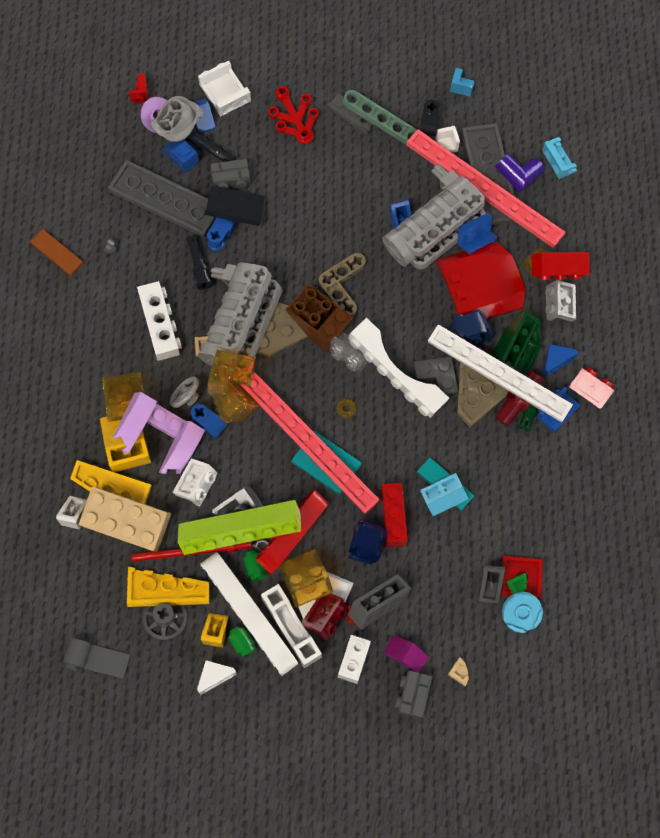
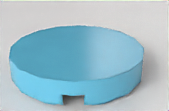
(522, 612)

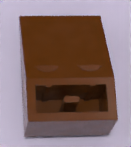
(318, 316)

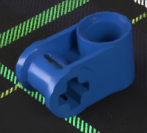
(220, 233)
(209, 422)

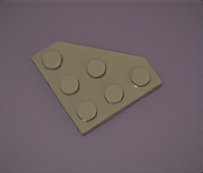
(280, 333)
(477, 395)

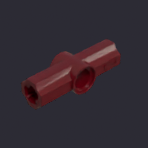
(515, 404)

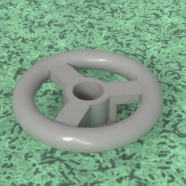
(187, 395)

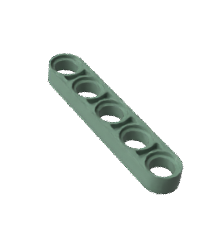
(375, 111)

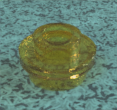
(346, 402)

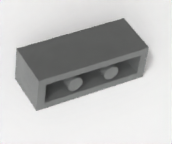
(379, 601)

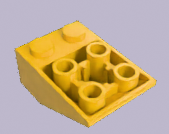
(116, 457)

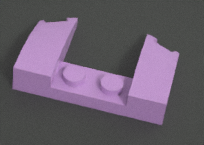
(143, 410)

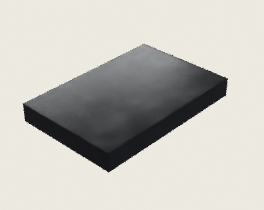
(235, 205)

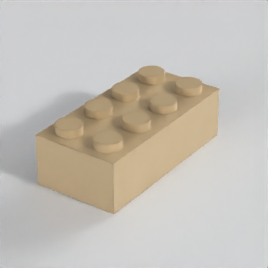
(124, 519)

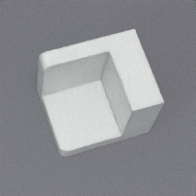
(448, 138)

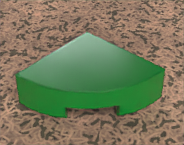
(517, 584)

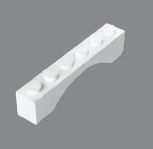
(426, 396)

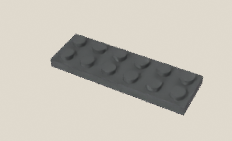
(483, 153)
(162, 198)

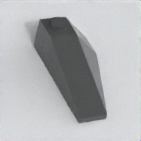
(240, 501)

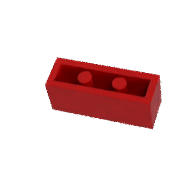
(560, 265)
(393, 515)

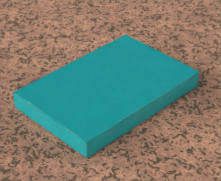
(305, 463)

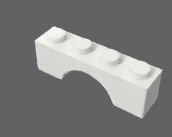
(290, 625)

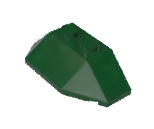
(519, 343)

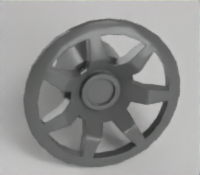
(164, 616)

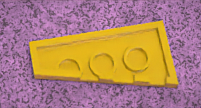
(92, 476)
(152, 589)

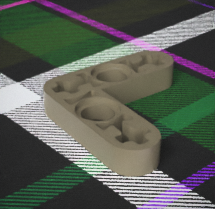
(335, 285)

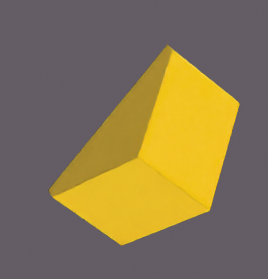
(214, 630)

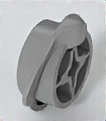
(176, 118)

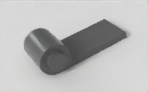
(95, 658)

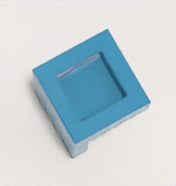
(461, 85)

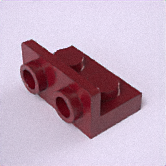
(325, 615)

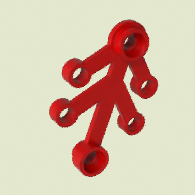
(294, 117)

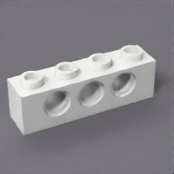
(148, 295)

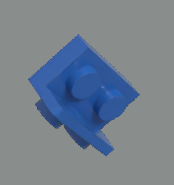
(476, 234)
(552, 423)

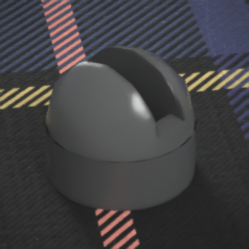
(109, 246)

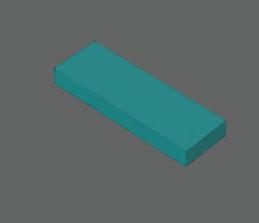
(432, 473)

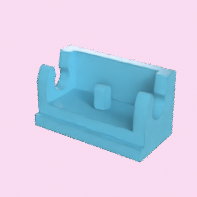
(558, 158)
(444, 494)

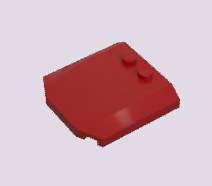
(483, 281)

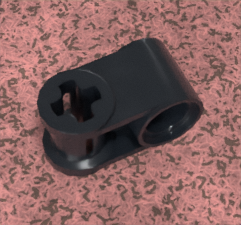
(430, 120)

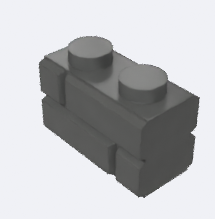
(231, 174)
(414, 694)

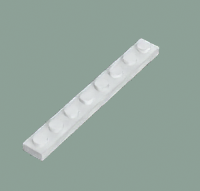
(500, 373)

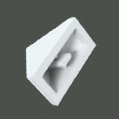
(71, 512)
(213, 675)

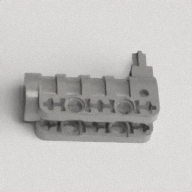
(435, 221)
(241, 310)

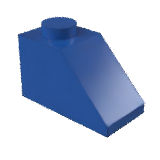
(182, 155)

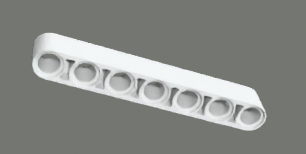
(249, 613)

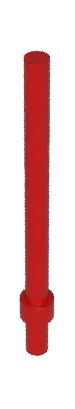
(178, 552)

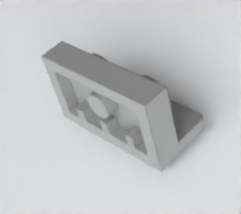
(560, 301)

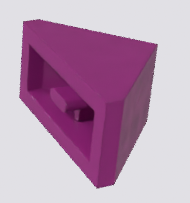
(406, 654)

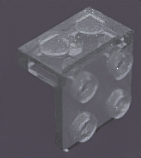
(343, 350)

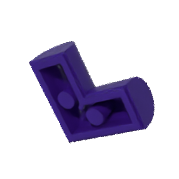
(519, 176)

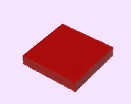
(519, 565)

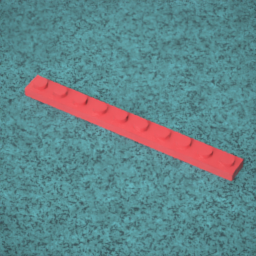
(492, 192)
(311, 445)

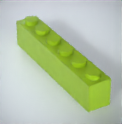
(239, 527)

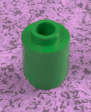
(253, 568)
(241, 641)

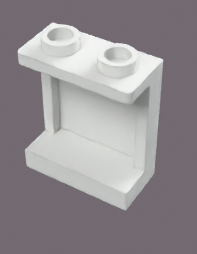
(224, 89)

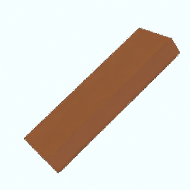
(56, 252)

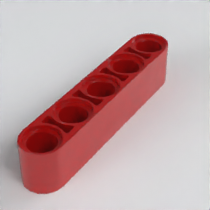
(280, 546)

